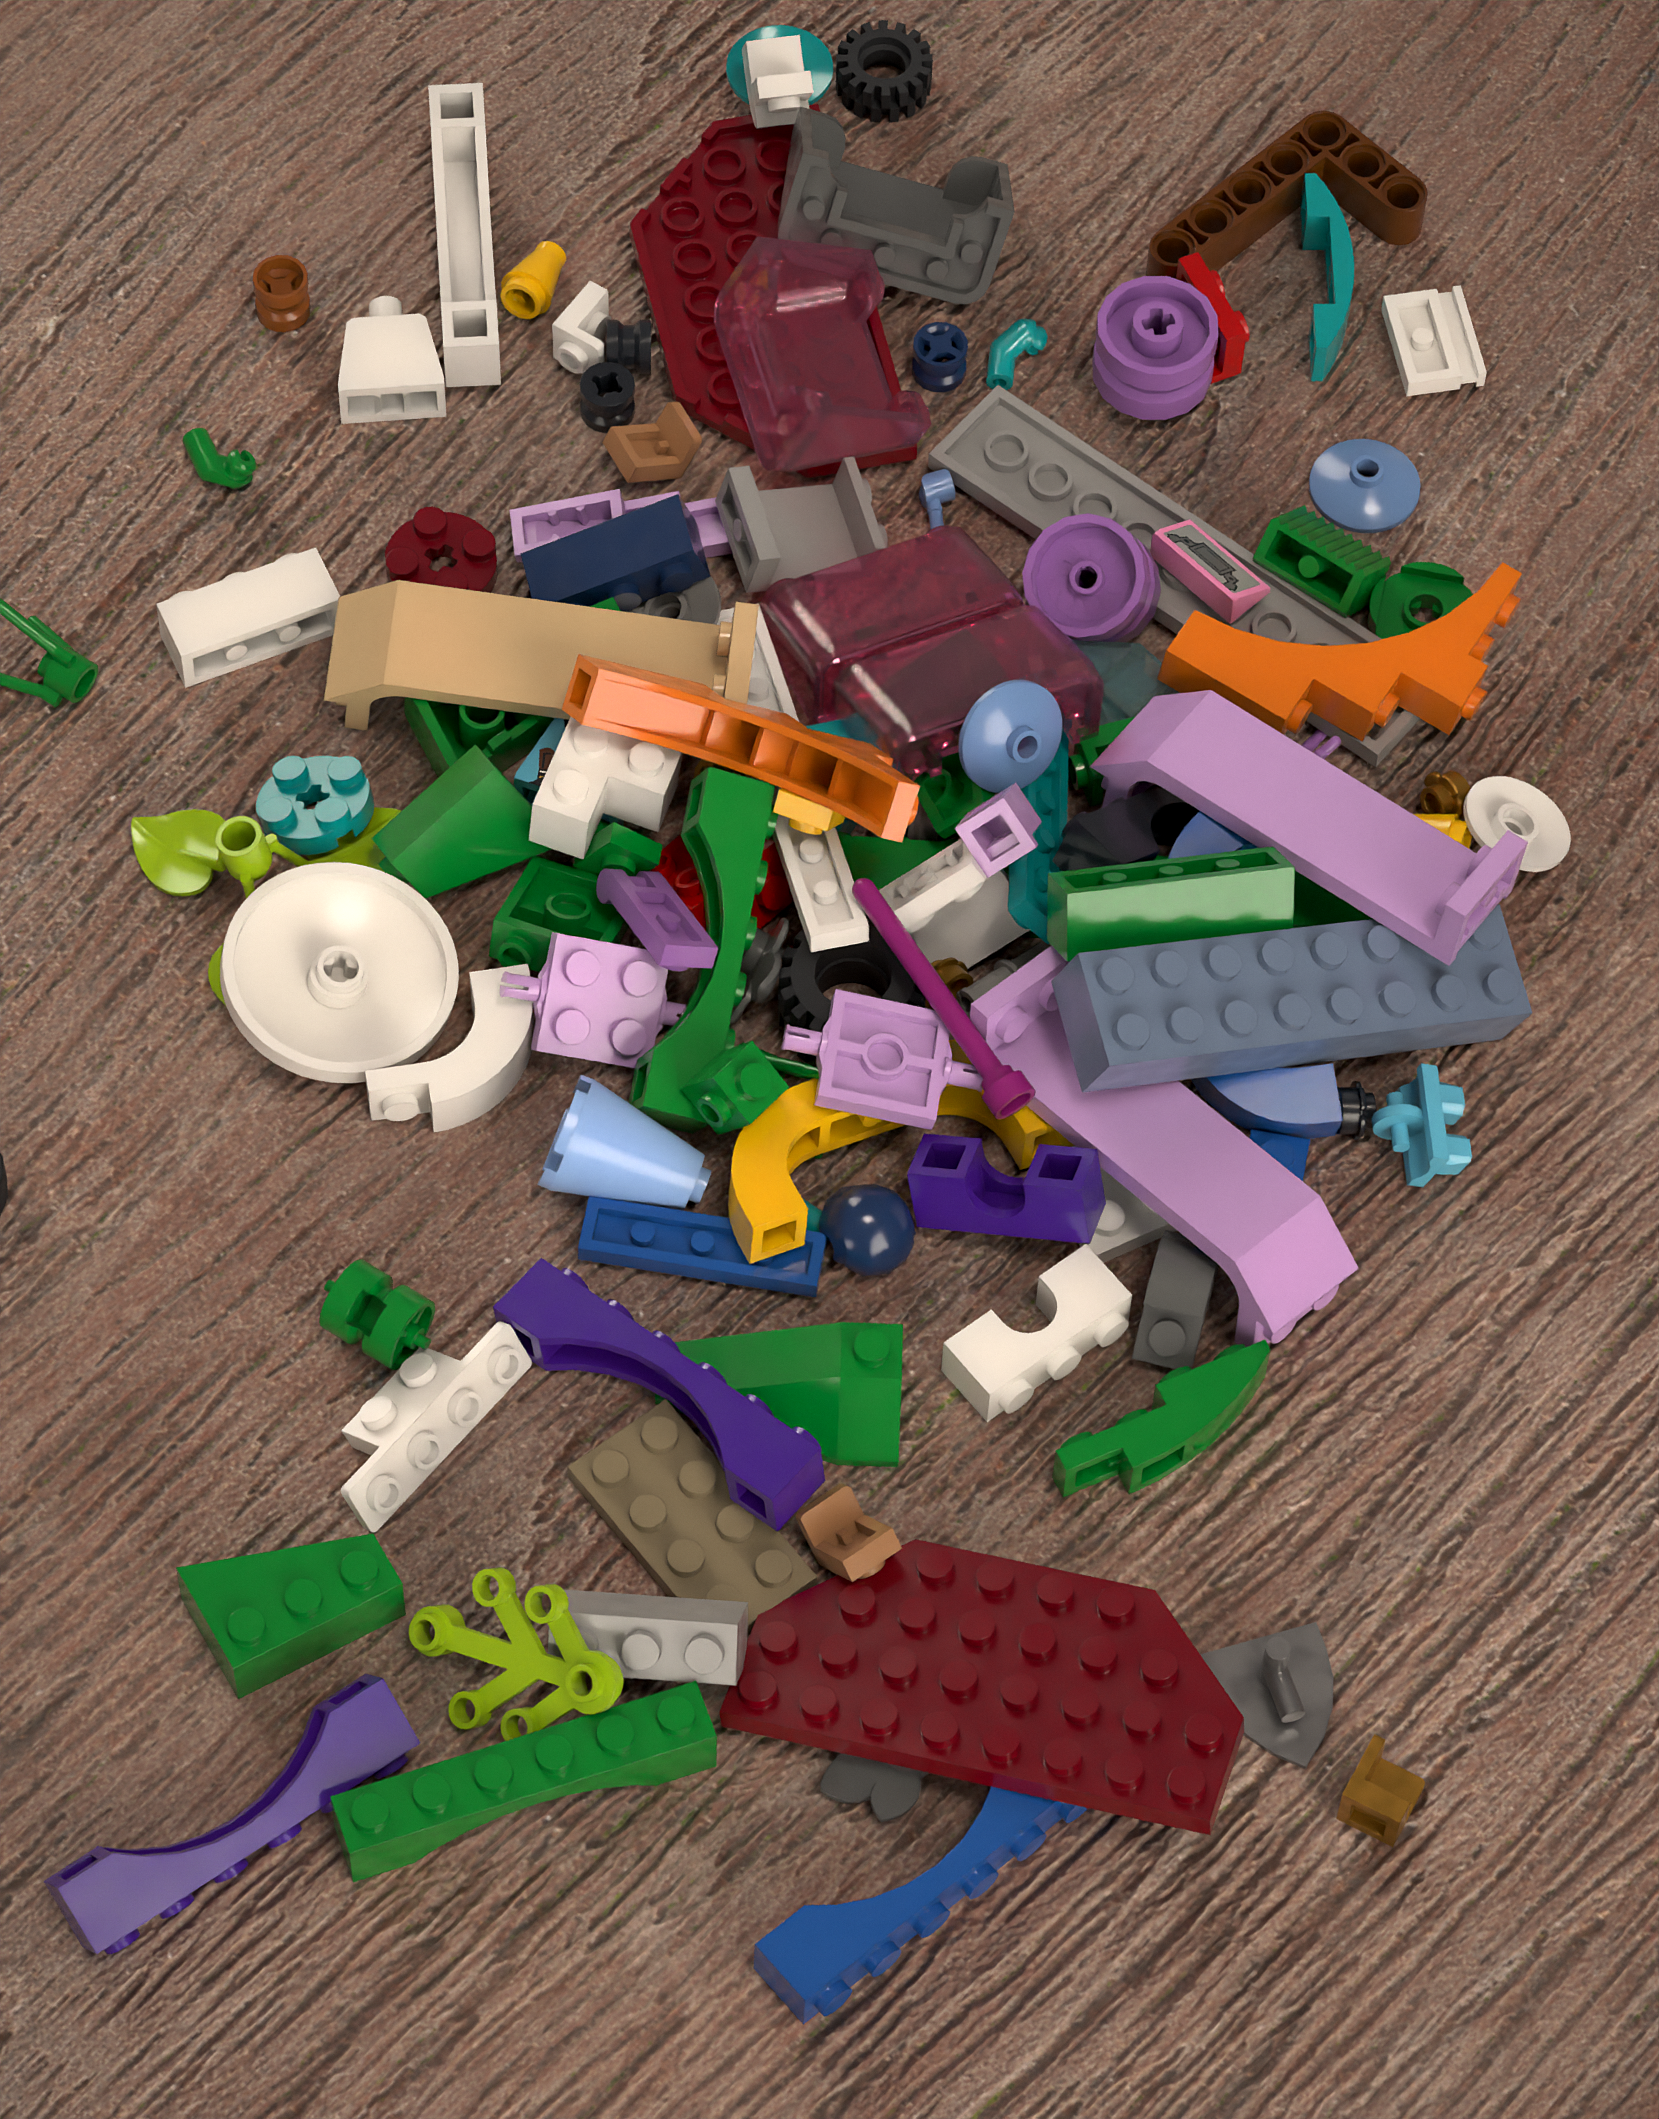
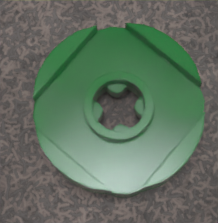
(1406, 592)

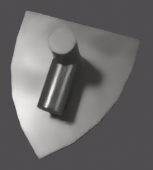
(1280, 1689)

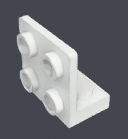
(954, 907)

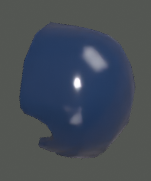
(868, 1228)

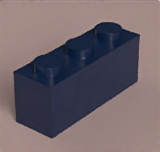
(621, 558)

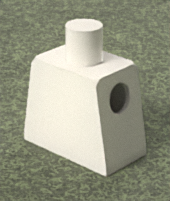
(389, 367)

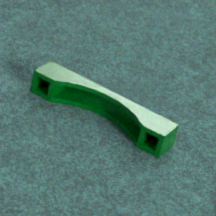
(725, 837)
(425, 1808)

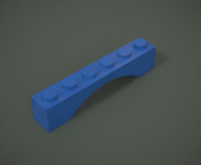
(831, 1947)

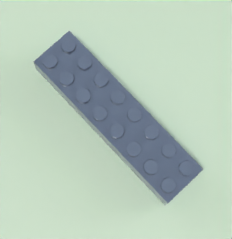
(1281, 1001)

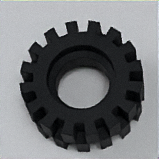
(890, 48)

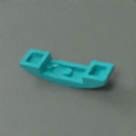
(1326, 229)

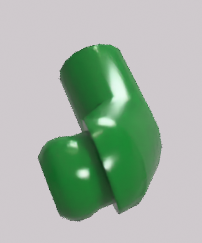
(228, 471)

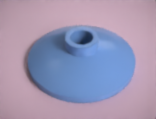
(1360, 501)
(997, 725)

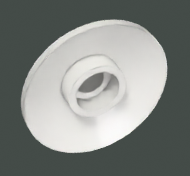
(1516, 806)

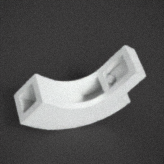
(472, 1075)

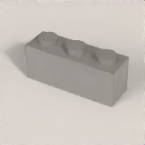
(663, 1635)

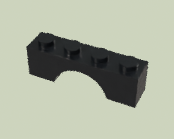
(1123, 830)

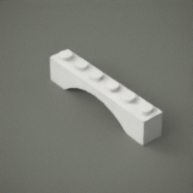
(464, 235)

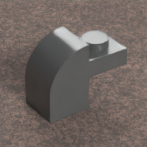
(1175, 1303)

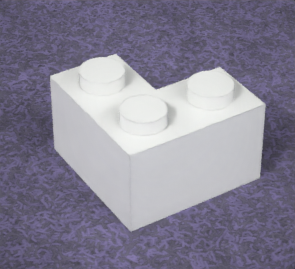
(600, 775)

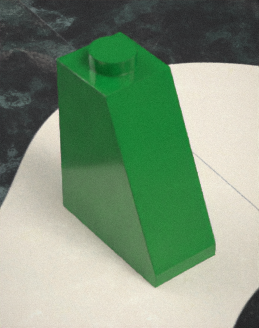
(458, 828)

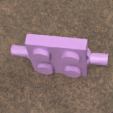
(596, 1000)
(882, 1059)

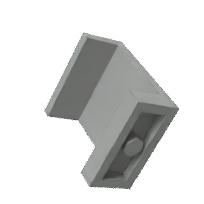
(797, 528)

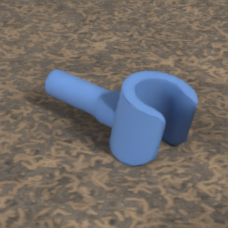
(936, 489)

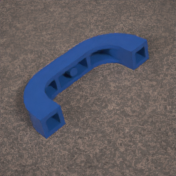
(1273, 1100)

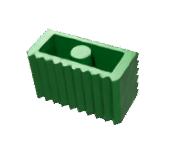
(1321, 560)

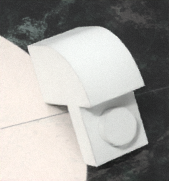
(776, 80)

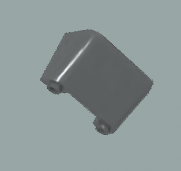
(919, 234)

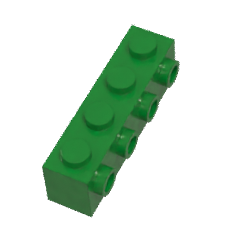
(1169, 900)

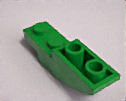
(1184, 1420)

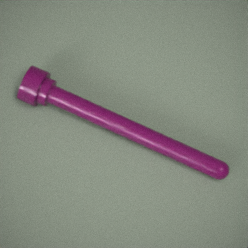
(1003, 1088)

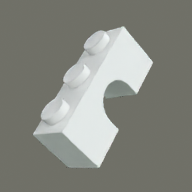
(1003, 1366)

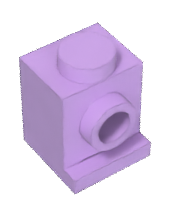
(1000, 830)

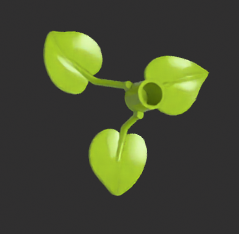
(188, 845)

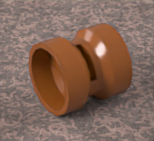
(281, 293)

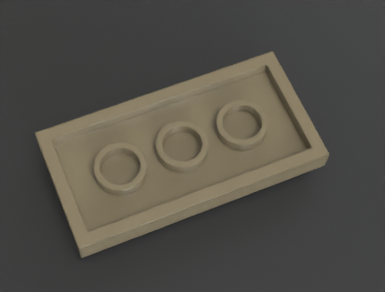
(677, 1518)

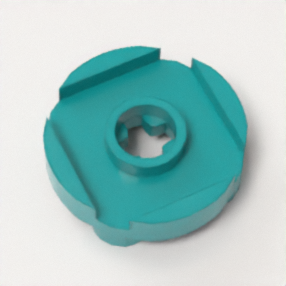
(297, 782)

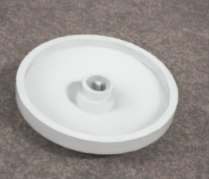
(338, 971)

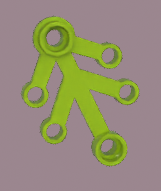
(522, 1657)

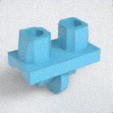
(1417, 1128)

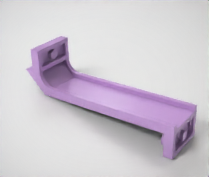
(1314, 816)
(1177, 1160)

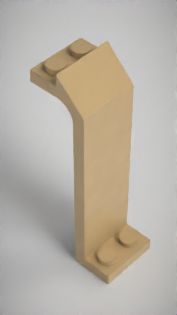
(513, 649)

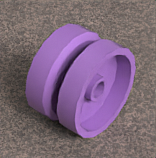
(1155, 347)
(1069, 556)

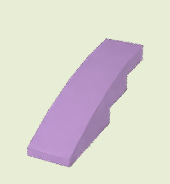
(553, 520)

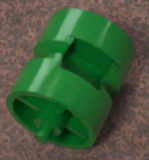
(370, 1311)

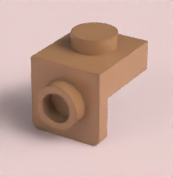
(654, 449)
(844, 1536)

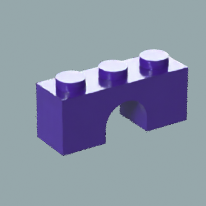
(962, 1192)

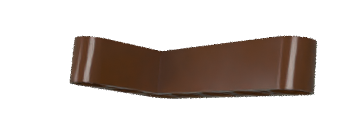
(1270, 186)

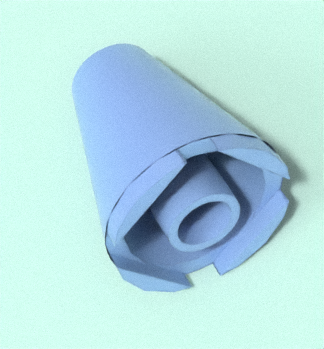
(621, 1154)

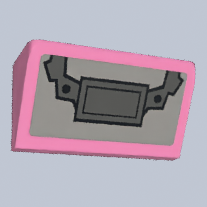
(1207, 569)

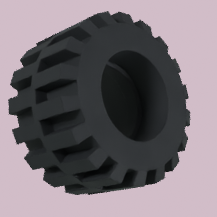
(809, 974)

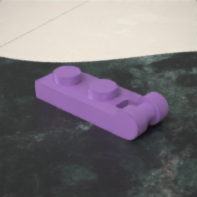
(658, 918)

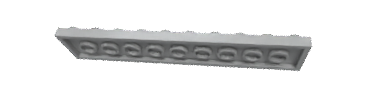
(1041, 473)

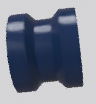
(930, 347)

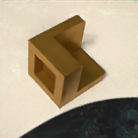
(1379, 1795)

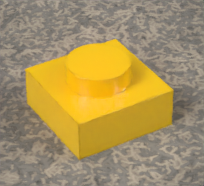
(805, 814)

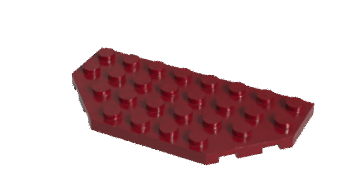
(691, 246)
(999, 1683)

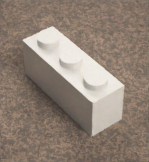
(249, 617)

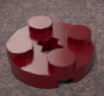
(448, 535)

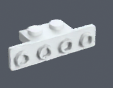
(424, 1417)

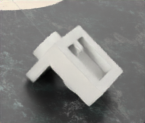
(581, 330)

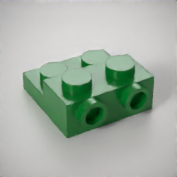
(546, 901)

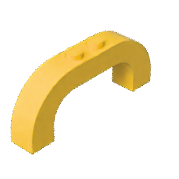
(765, 1203)

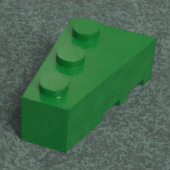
(289, 1605)

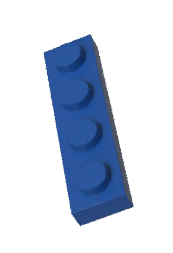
(692, 1247)

